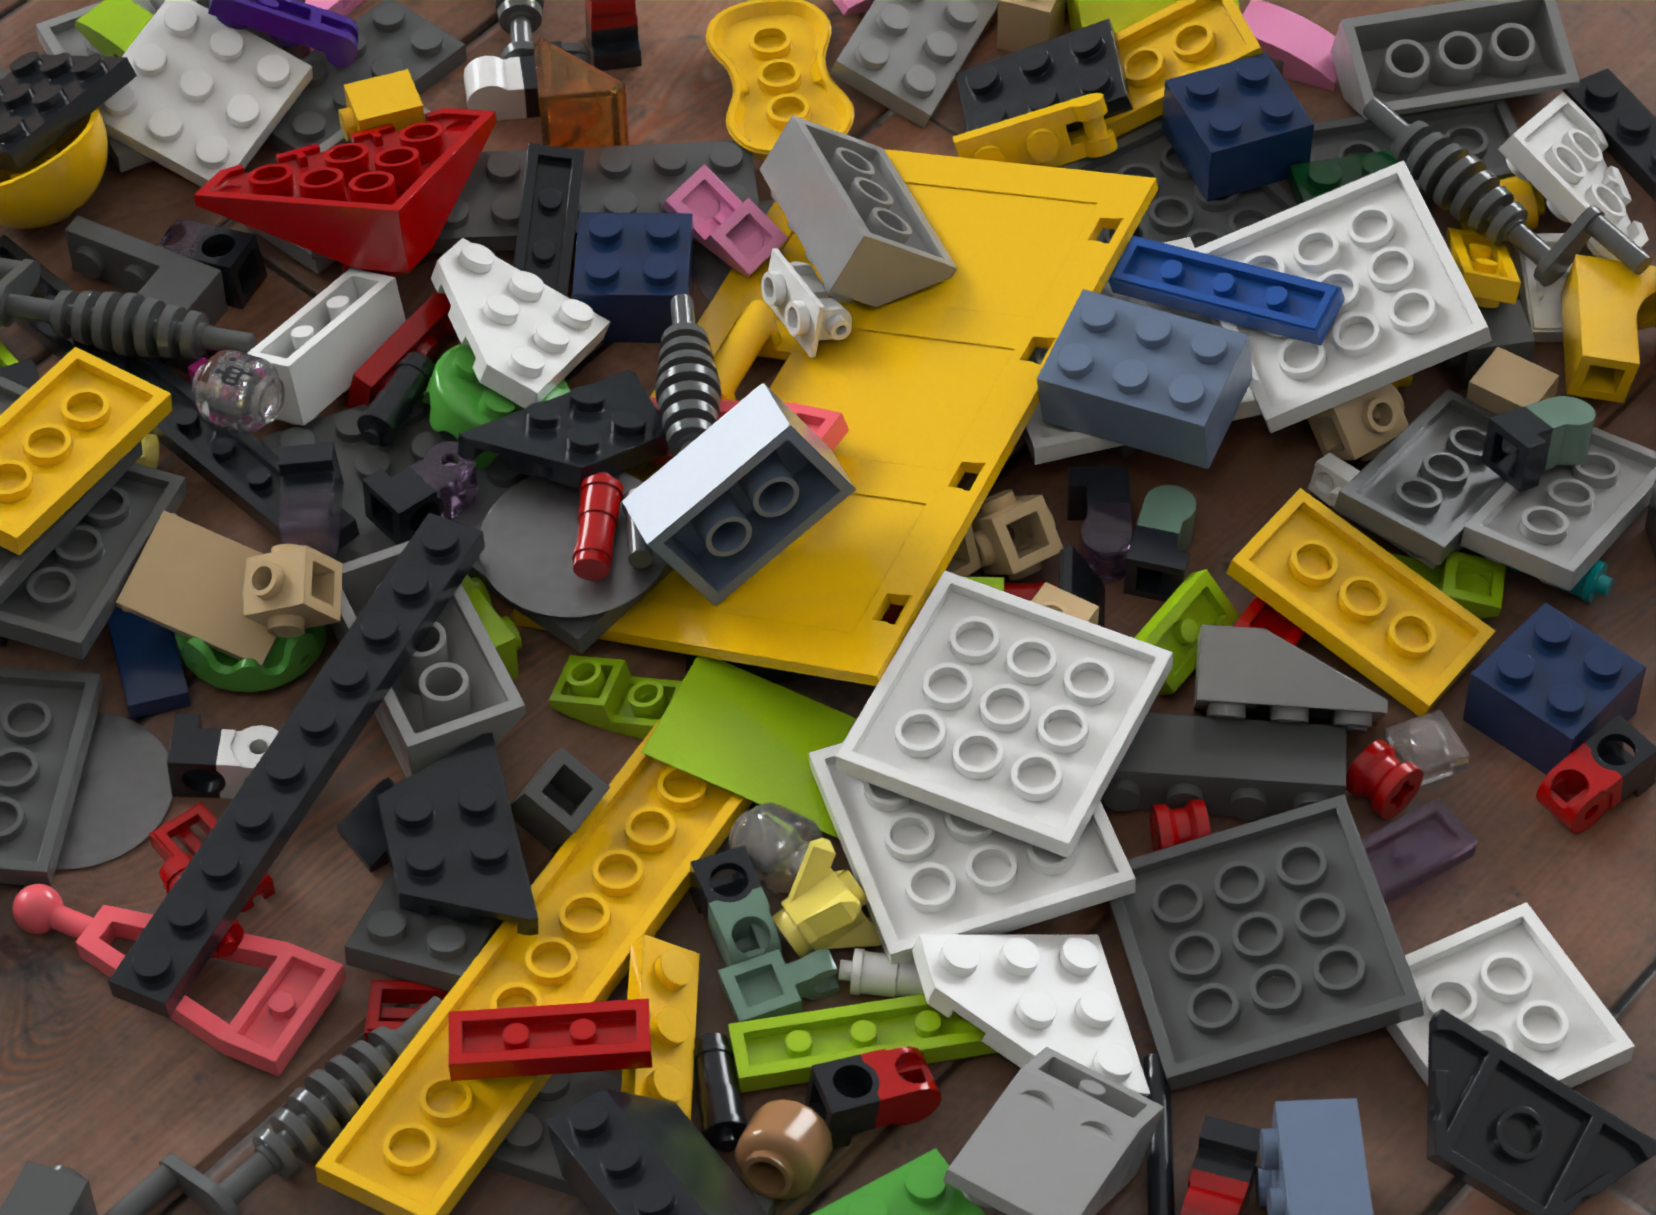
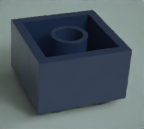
(1236, 126)
(632, 269)
(1551, 688)

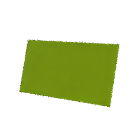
(748, 737)

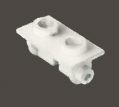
(803, 303)

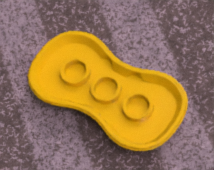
(776, 70)

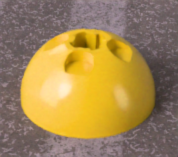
(57, 178)

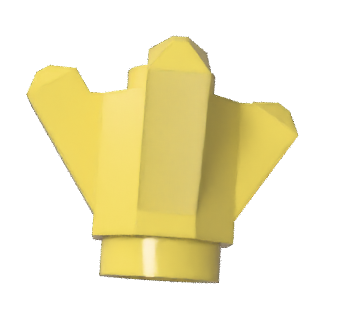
(824, 906)

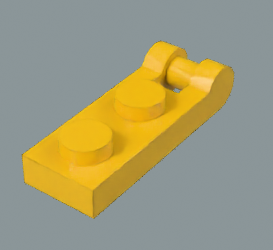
(1042, 135)

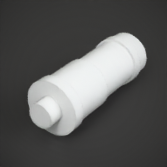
(875, 975)

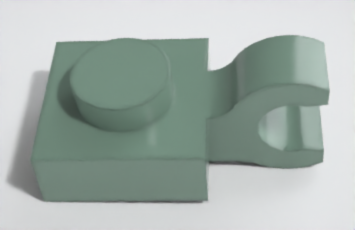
(771, 988)

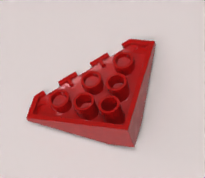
(361, 200)

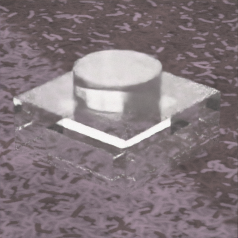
(1430, 745)

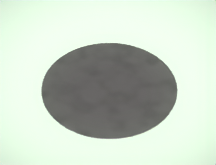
(532, 546)
(119, 794)

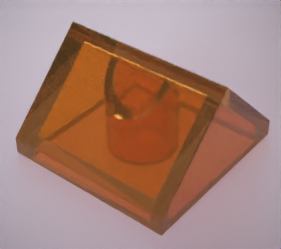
(577, 101)

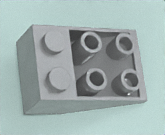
(1263, 674)
(1056, 1141)

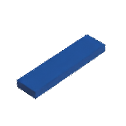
(1227, 290)

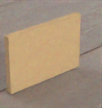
(194, 587)

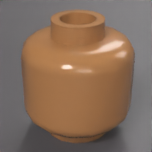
(783, 1149)

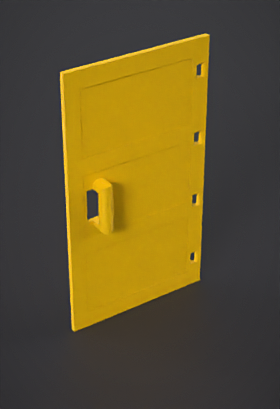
(926, 396)

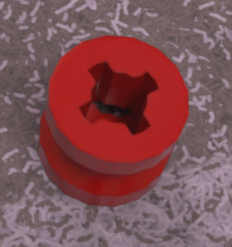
(1383, 779)
(1178, 825)

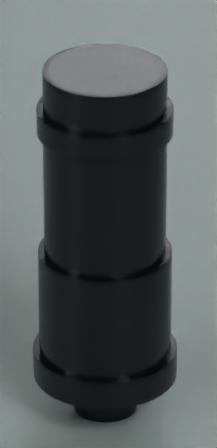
(395, 402)
(718, 1092)

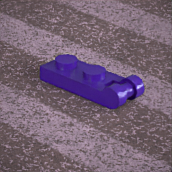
(293, 24)

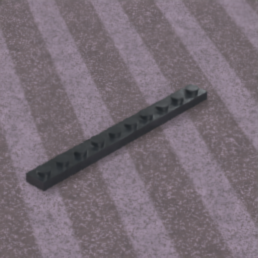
(224, 457)
(295, 767)

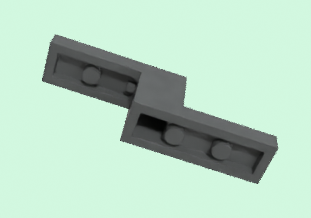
(147, 270)

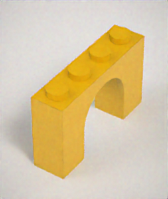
(1600, 324)

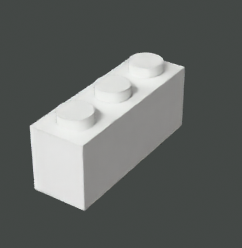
(331, 341)

